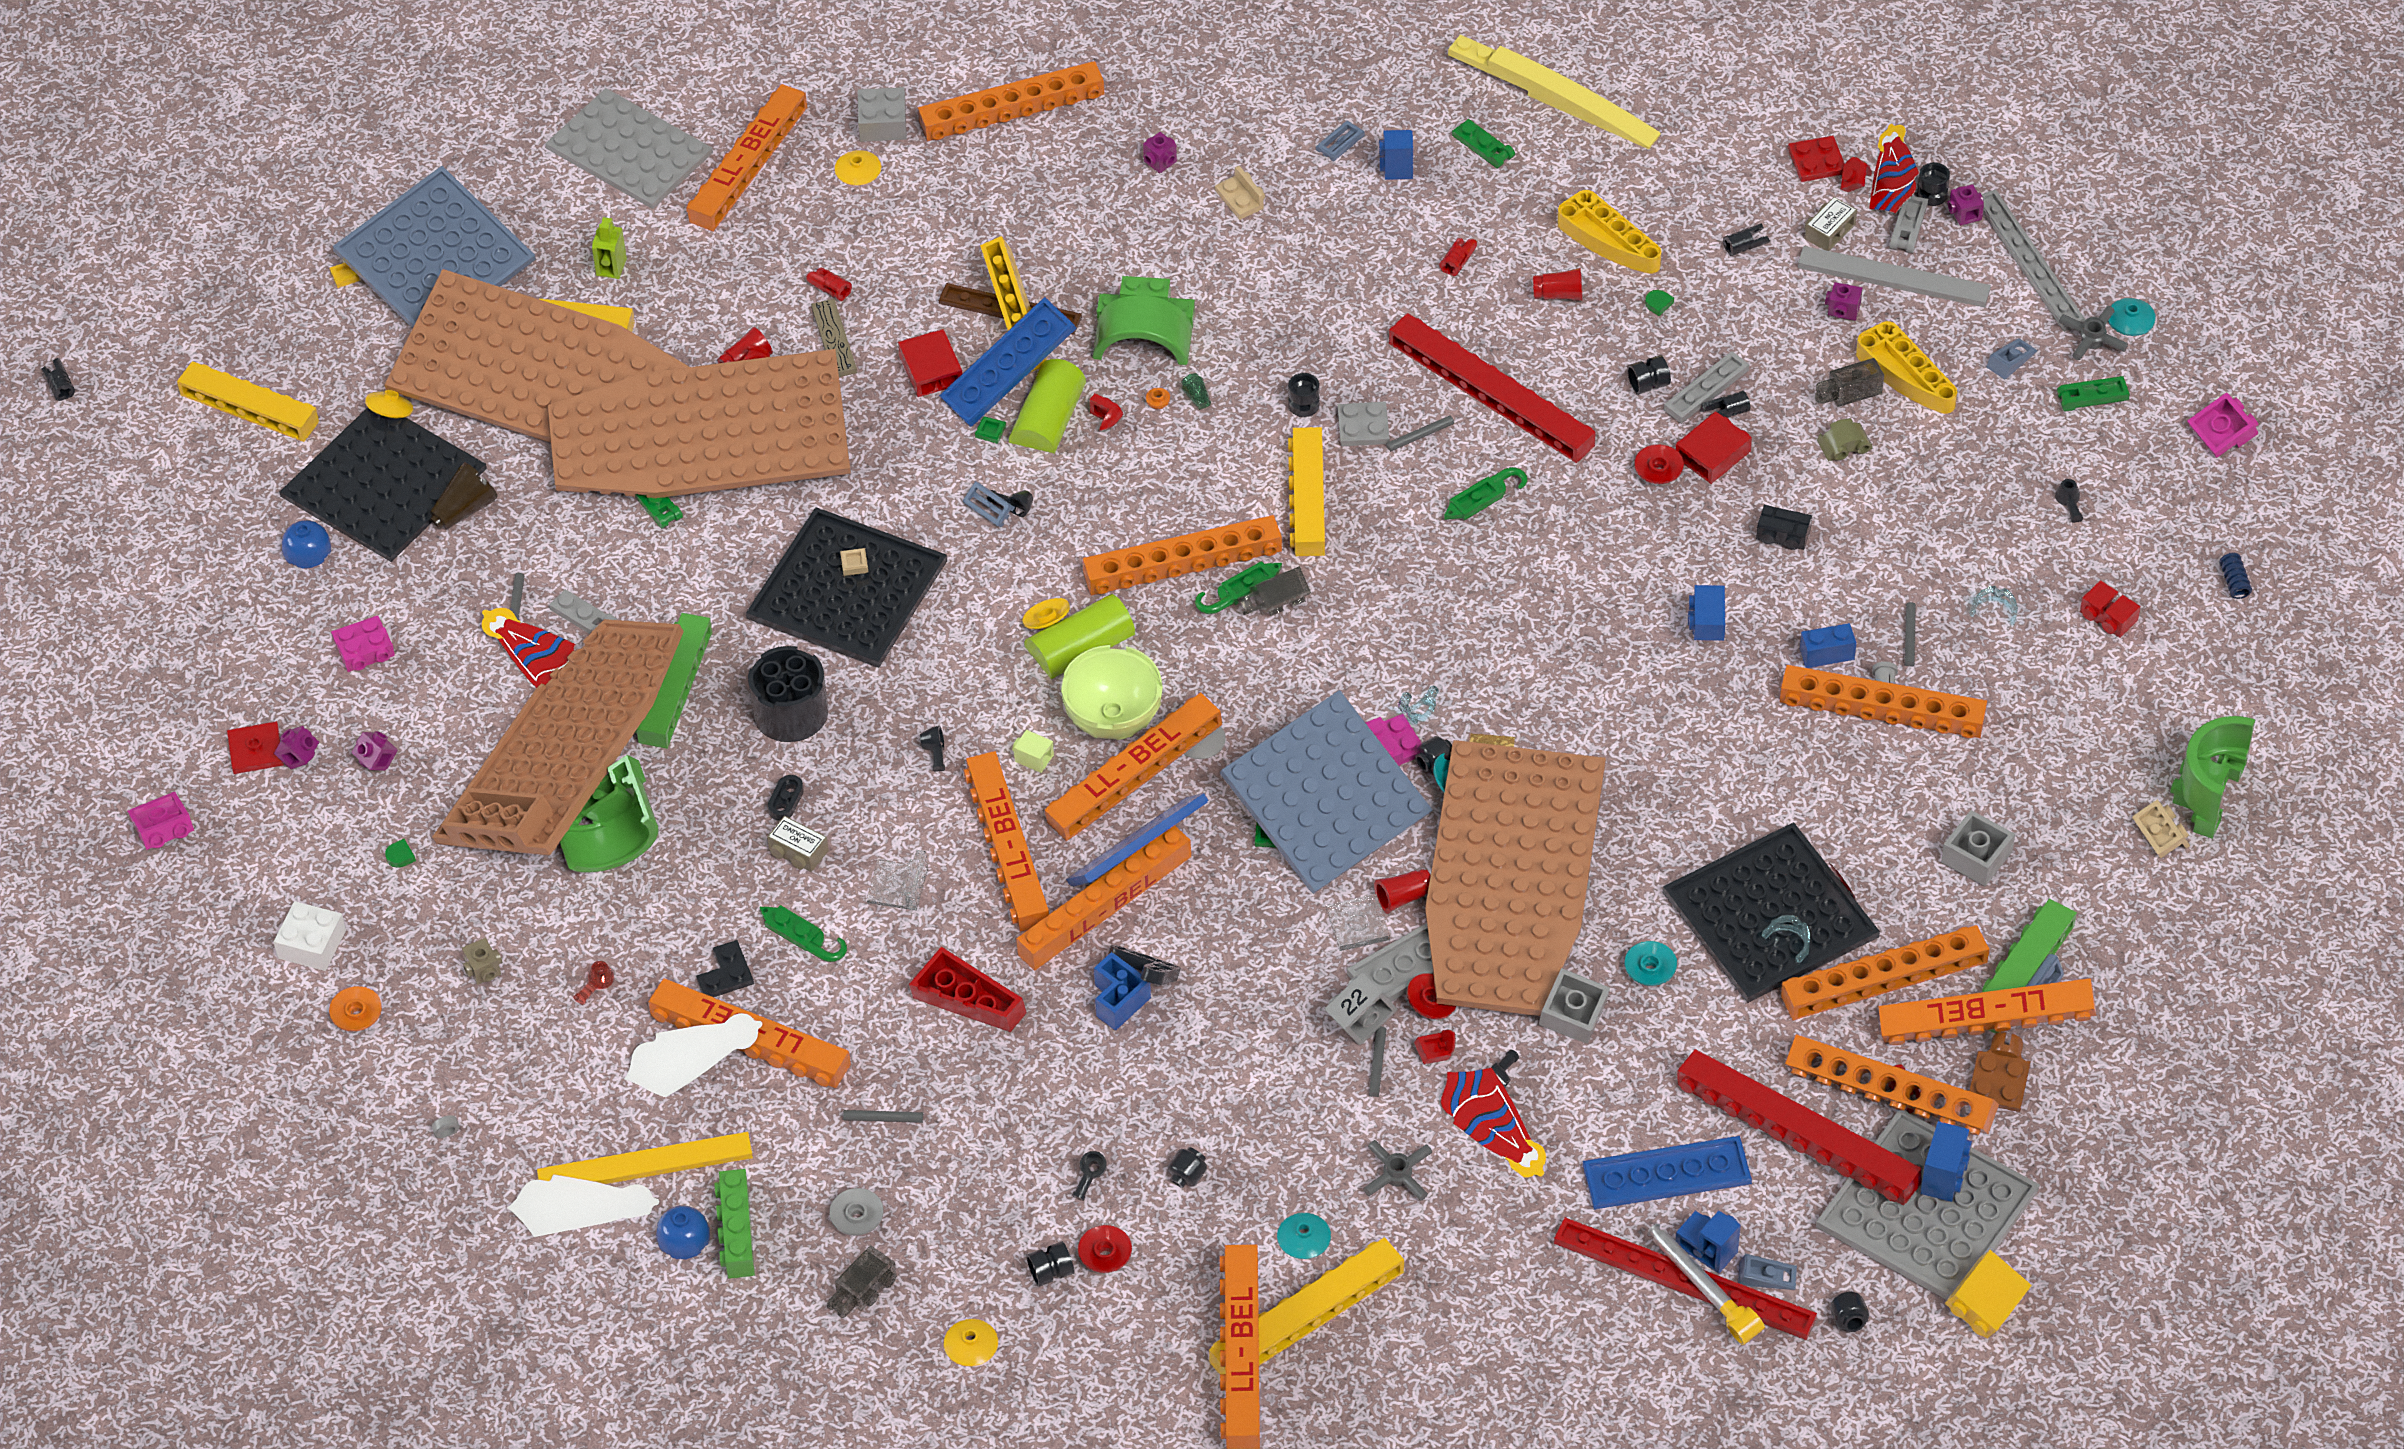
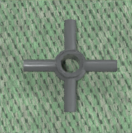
(2093, 333)
(1397, 1178)

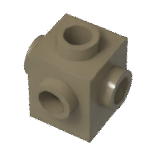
(481, 961)

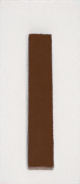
(986, 302)

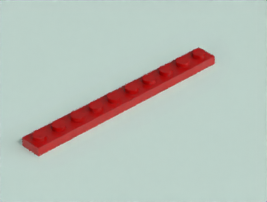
(1664, 1271)

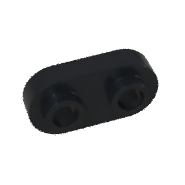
(784, 799)

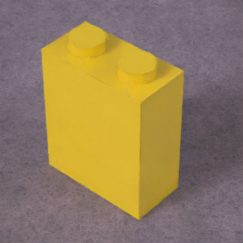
(1987, 1294)

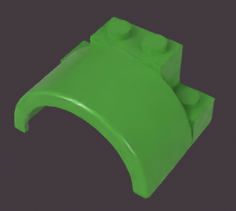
(1145, 312)
(2205, 780)
(621, 822)

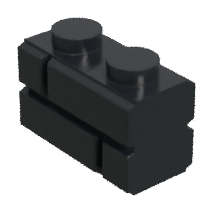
(1784, 527)

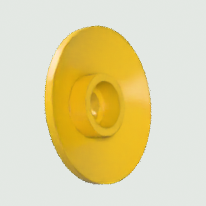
(857, 167)
(389, 404)
(1046, 613)
(973, 1351)

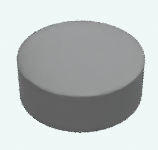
(445, 1126)

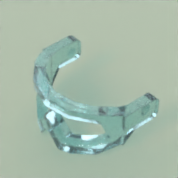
(1998, 594)
(1428, 699)
(1798, 928)

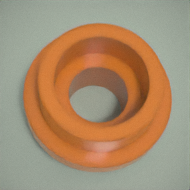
(1158, 402)

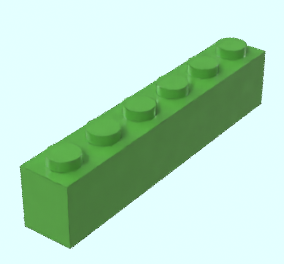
(665, 713)
(2043, 937)

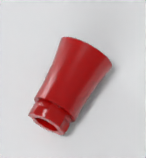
(1559, 285)
(739, 349)
(1401, 889)

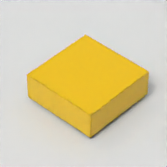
(343, 275)

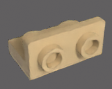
(1241, 194)
(2159, 828)

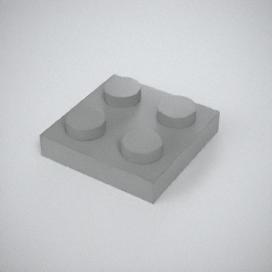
(1363, 423)

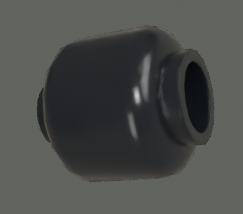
(1430, 750)
(1187, 1167)
(1849, 1311)

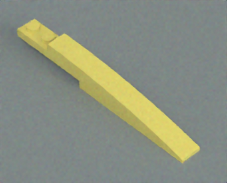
(1554, 89)

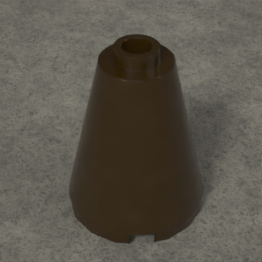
(462, 497)

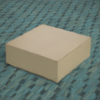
(854, 561)

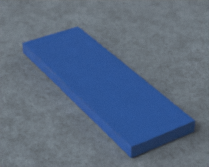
(1008, 361)
(1137, 840)
(1667, 1172)

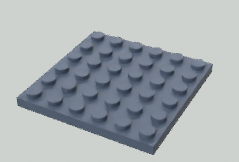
(428, 231)
(1326, 791)

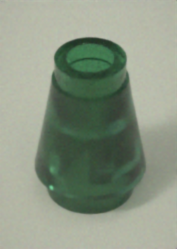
(1195, 389)

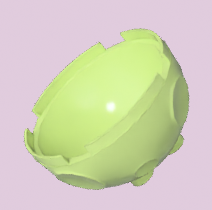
(1111, 691)

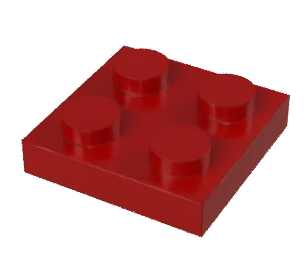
(1816, 158)

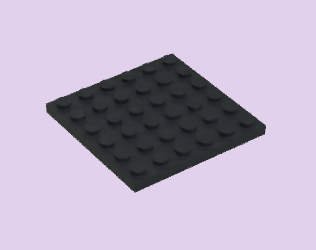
(378, 481)
(851, 612)
(1744, 891)

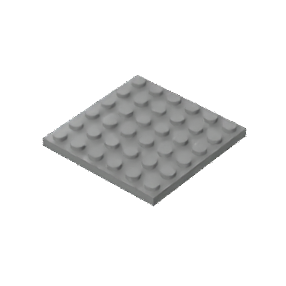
(1929, 1237)

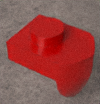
(1854, 174)
(1106, 410)
(1436, 1046)

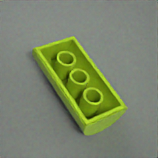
(1048, 406)
(1093, 626)

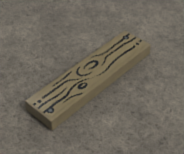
(834, 335)

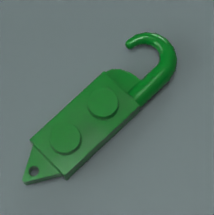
(1482, 494)
(1238, 586)
(800, 932)

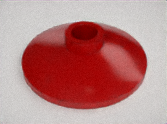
(1659, 457)
(1420, 991)
(1105, 1239)

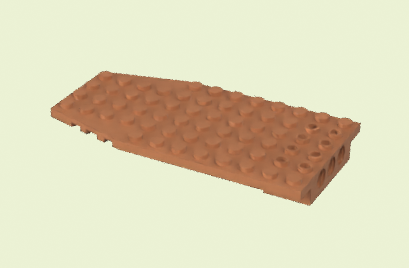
(512, 355)
(704, 428)
(563, 741)
(1510, 873)

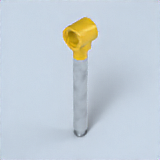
(1740, 1321)

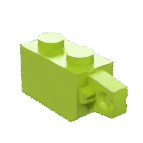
(609, 250)

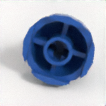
(306, 544)
(682, 1232)

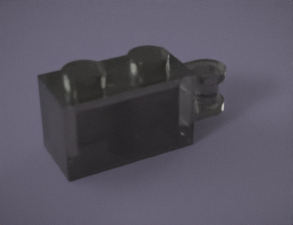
(1851, 383)
(1277, 592)
(862, 1282)

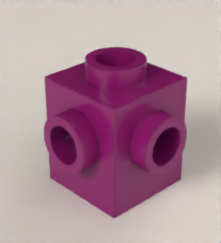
(1160, 152)
(1966, 204)
(1844, 301)
(296, 747)
(374, 750)

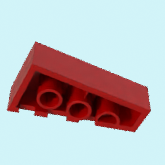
(966, 991)

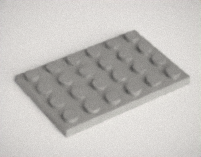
(629, 148)

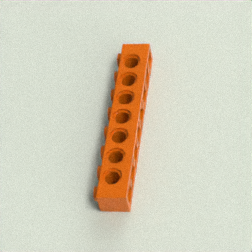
(1011, 101)
(1182, 555)
(1883, 701)
(1874, 982)
(1806, 1050)

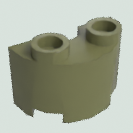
(1843, 438)

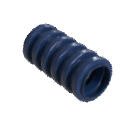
(2235, 575)

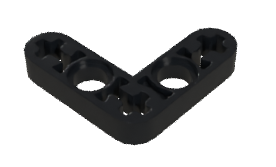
(1153, 969)

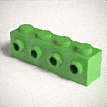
(736, 1221)

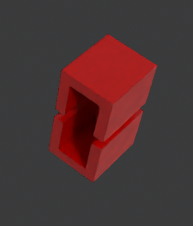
(2114, 616)

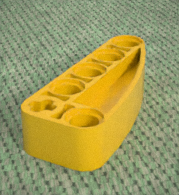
(1607, 232)
(1907, 367)

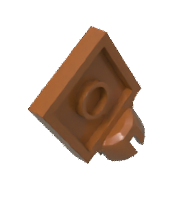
(2002, 1072)

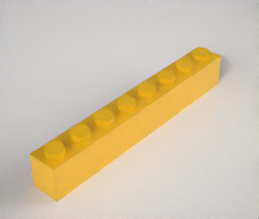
(1322, 1300)

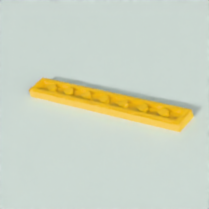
(655, 1160)

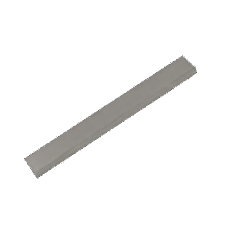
(2029, 259)
(1894, 276)

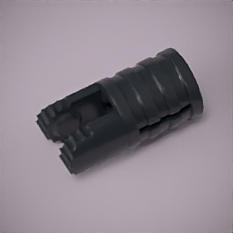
(1743, 240)
(59, 381)
(1730, 405)

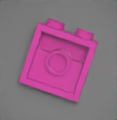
(2224, 425)
(363, 643)
(1396, 737)
(161, 820)

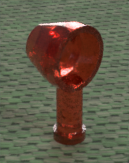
(596, 980)

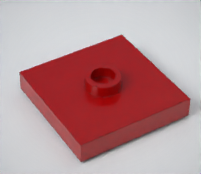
(254, 747)

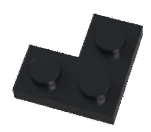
(731, 974)

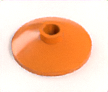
(353, 1000)

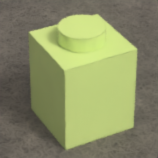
(1033, 751)

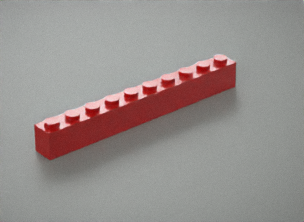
(1492, 387)
(1799, 1127)

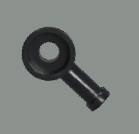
(2069, 495)
(1021, 500)
(931, 740)
(1501, 1067)
(1086, 1162)

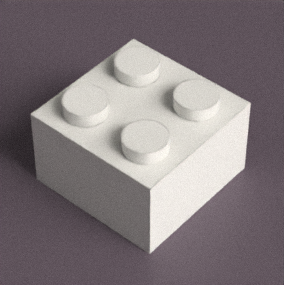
(309, 936)

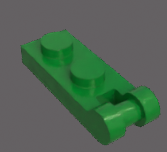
(1483, 143)
(2093, 393)
(656, 508)

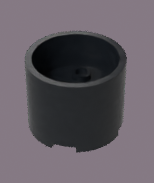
(788, 694)

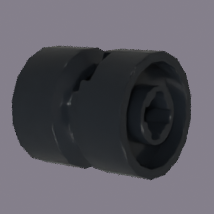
(1933, 183)
(1652, 373)
(1303, 394)
(1048, 1264)

